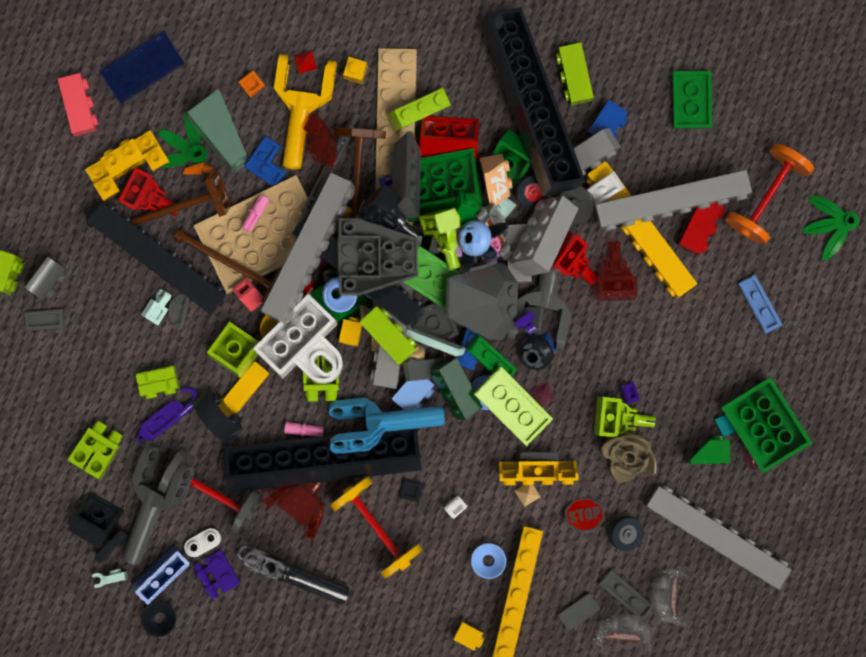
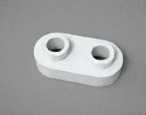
(202, 542)

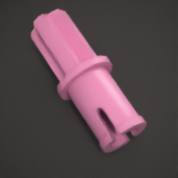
(255, 213)
(303, 429)

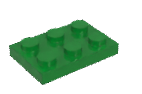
(692, 100)

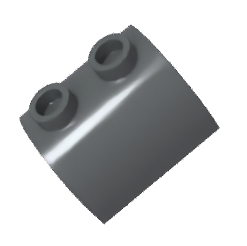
(45, 278)

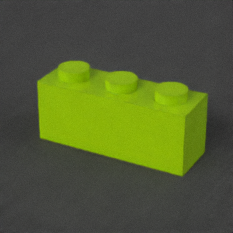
(574, 74)
(418, 109)
(388, 335)

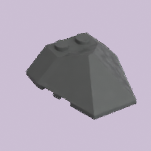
(483, 301)

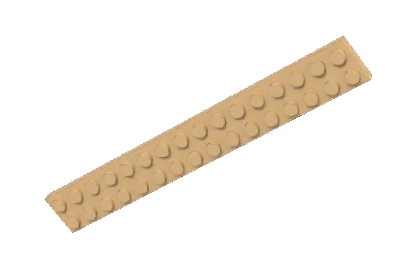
(395, 90)

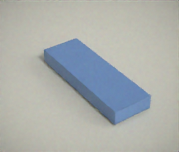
(760, 304)

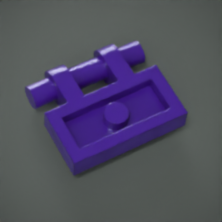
(221, 570)

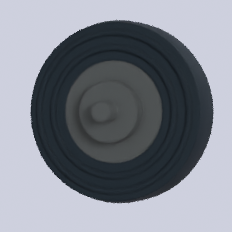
(625, 533)

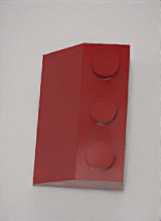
(448, 135)

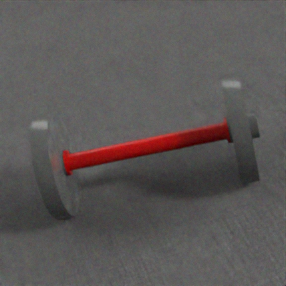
(245, 511)

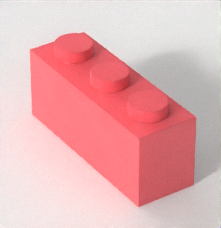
(78, 104)

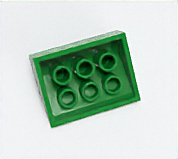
(445, 177)
(766, 425)

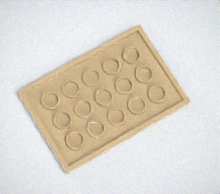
(267, 244)

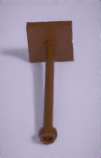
(359, 136)
(217, 194)
(181, 235)

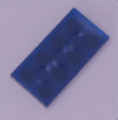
(142, 67)

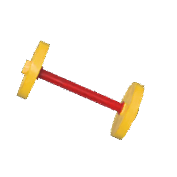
(352, 494)

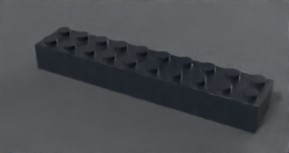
(532, 101)
(313, 461)

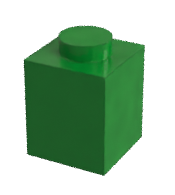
(466, 206)

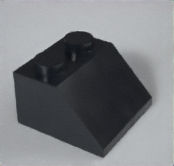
(95, 520)

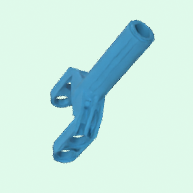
(378, 422)

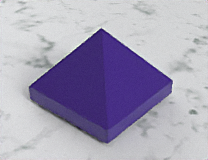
(629, 393)

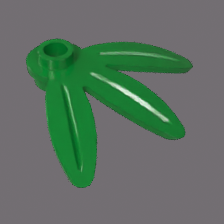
(189, 149)
(837, 223)

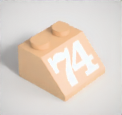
(495, 178)

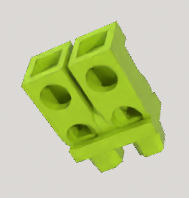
(312, 387)
(99, 447)

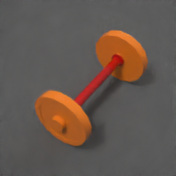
(790, 160)

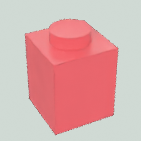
(248, 294)

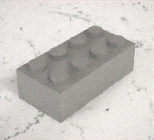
(543, 236)

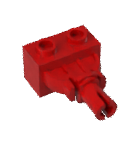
(142, 193)
(572, 257)

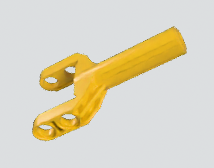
(300, 105)

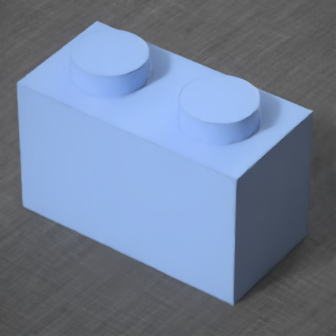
(413, 393)

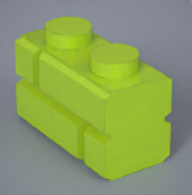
(158, 381)

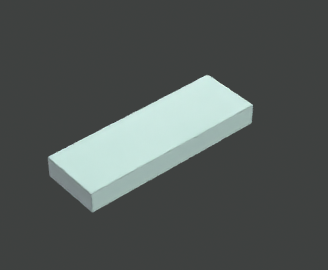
(435, 342)

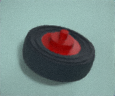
(528, 191)

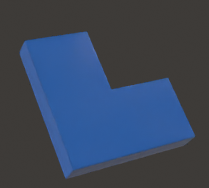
(261, 162)

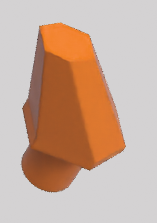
(198, 169)

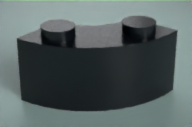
(217, 416)

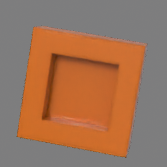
(251, 84)

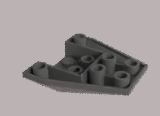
(373, 257)

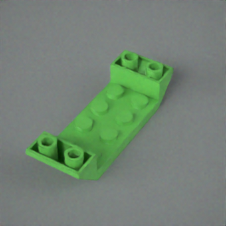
(431, 277)

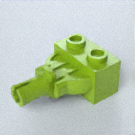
(443, 225)
(614, 417)

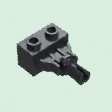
(382, 209)

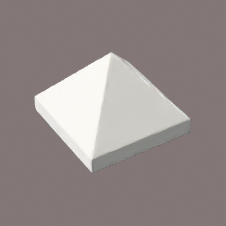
(455, 506)

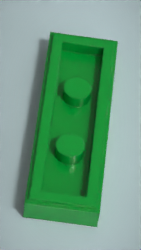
(488, 356)

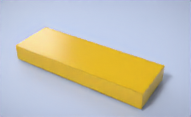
(245, 387)

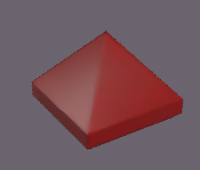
(305, 62)

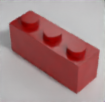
(700, 227)

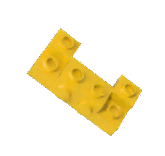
(123, 160)
(538, 471)

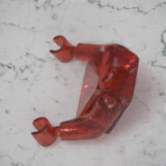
(300, 504)

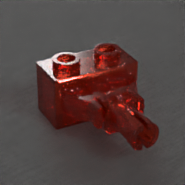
(614, 281)

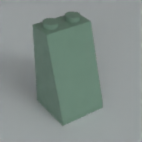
(217, 129)

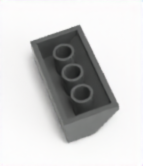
(407, 174)

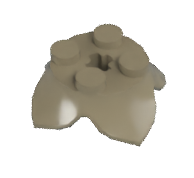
(626, 466)

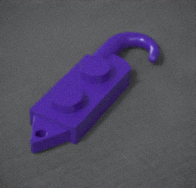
(166, 417)

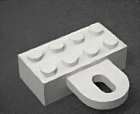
(302, 342)

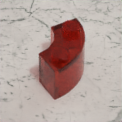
(323, 141)

